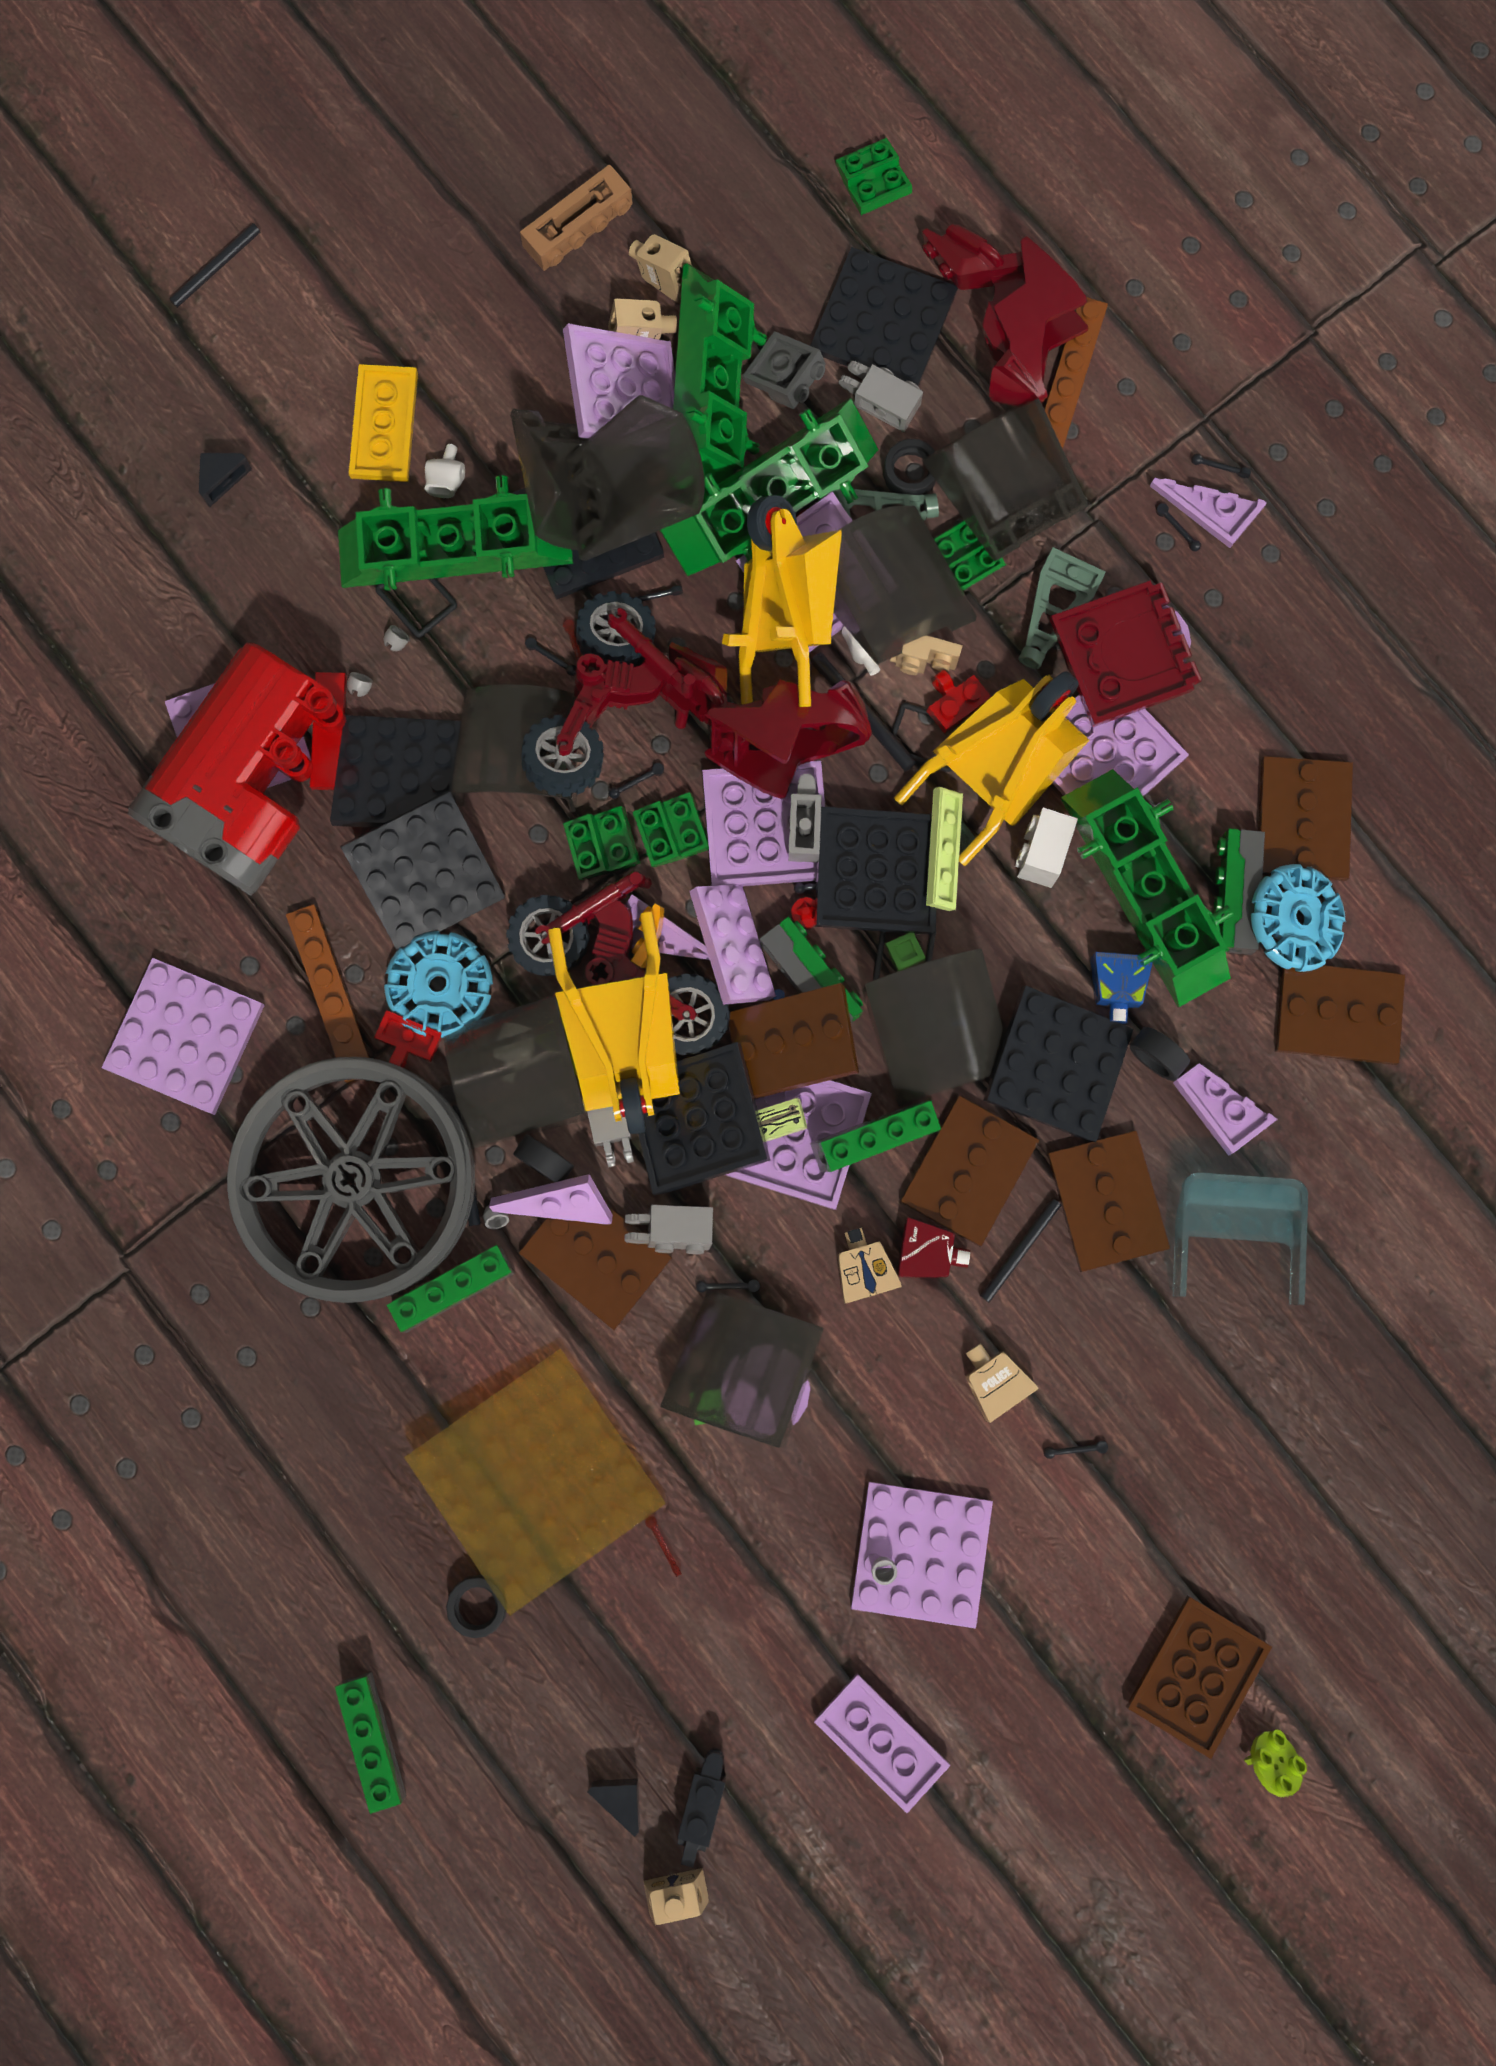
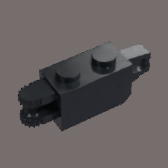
(702, 1806)

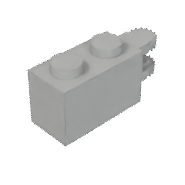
(883, 394)
(805, 822)
(607, 1131)
(673, 1228)

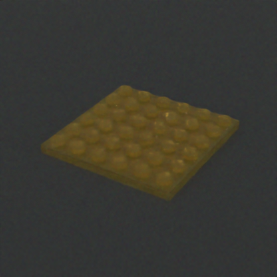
(534, 1481)

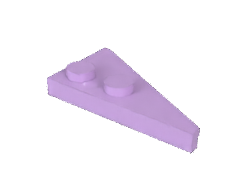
(1217, 512)
(672, 939)
(566, 1200)

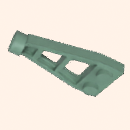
(877, 499)
(1067, 573)

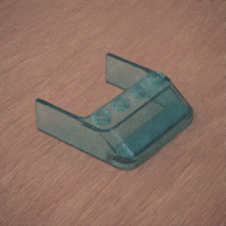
(1243, 1210)

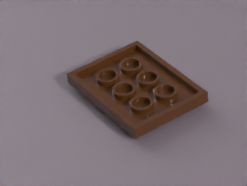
(1306, 814)
(1341, 1014)
(796, 1040)
(969, 1171)
(1108, 1201)
(596, 1264)
(1199, 1677)

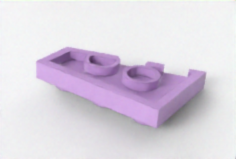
(1221, 1109)

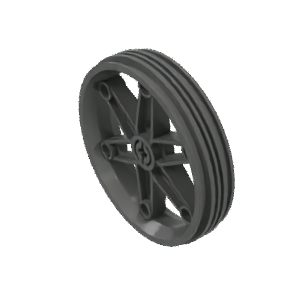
(335, 1175)

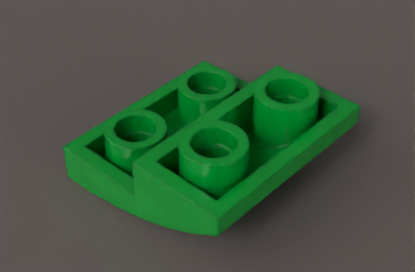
(873, 176)
(966, 555)
(672, 829)
(601, 843)

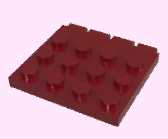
(1125, 652)

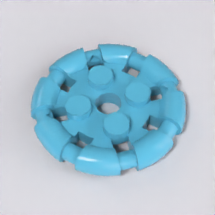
(1283, 921)
(444, 965)

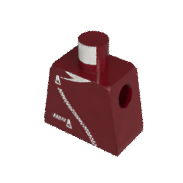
(928, 1251)

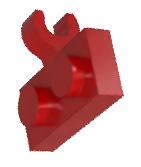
(957, 701)
(405, 1040)

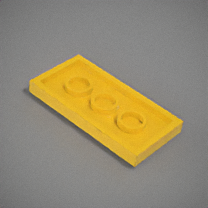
(383, 423)

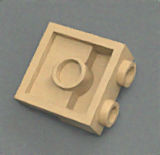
(927, 649)

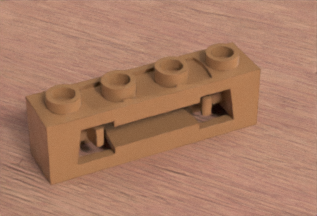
(577, 218)

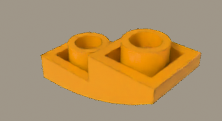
(639, 950)

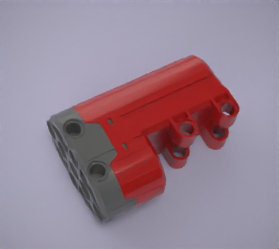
(214, 775)

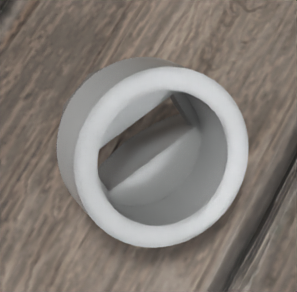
(396, 638)
(359, 683)
(495, 1220)
(886, 1575)

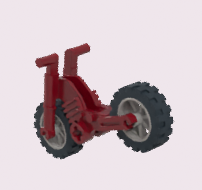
(625, 674)
(612, 949)

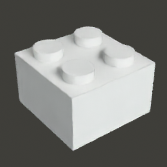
(1047, 847)

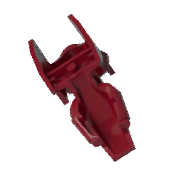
(1028, 311)
(771, 724)

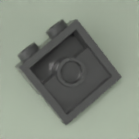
(785, 369)

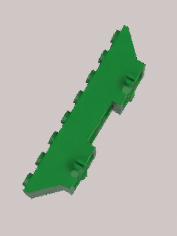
(712, 343)
(799, 469)
(414, 544)
(1149, 886)

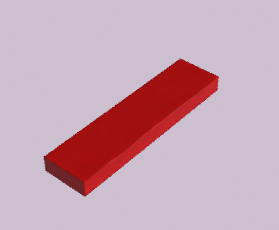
(326, 744)

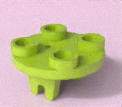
(1277, 1763)

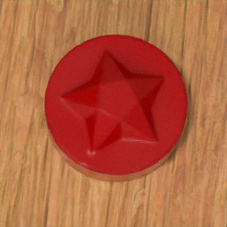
(804, 912)

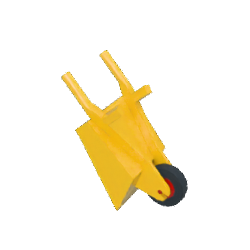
(785, 591)
(1009, 750)
(620, 1035)

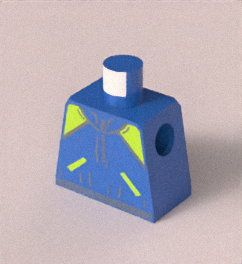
(1119, 982)

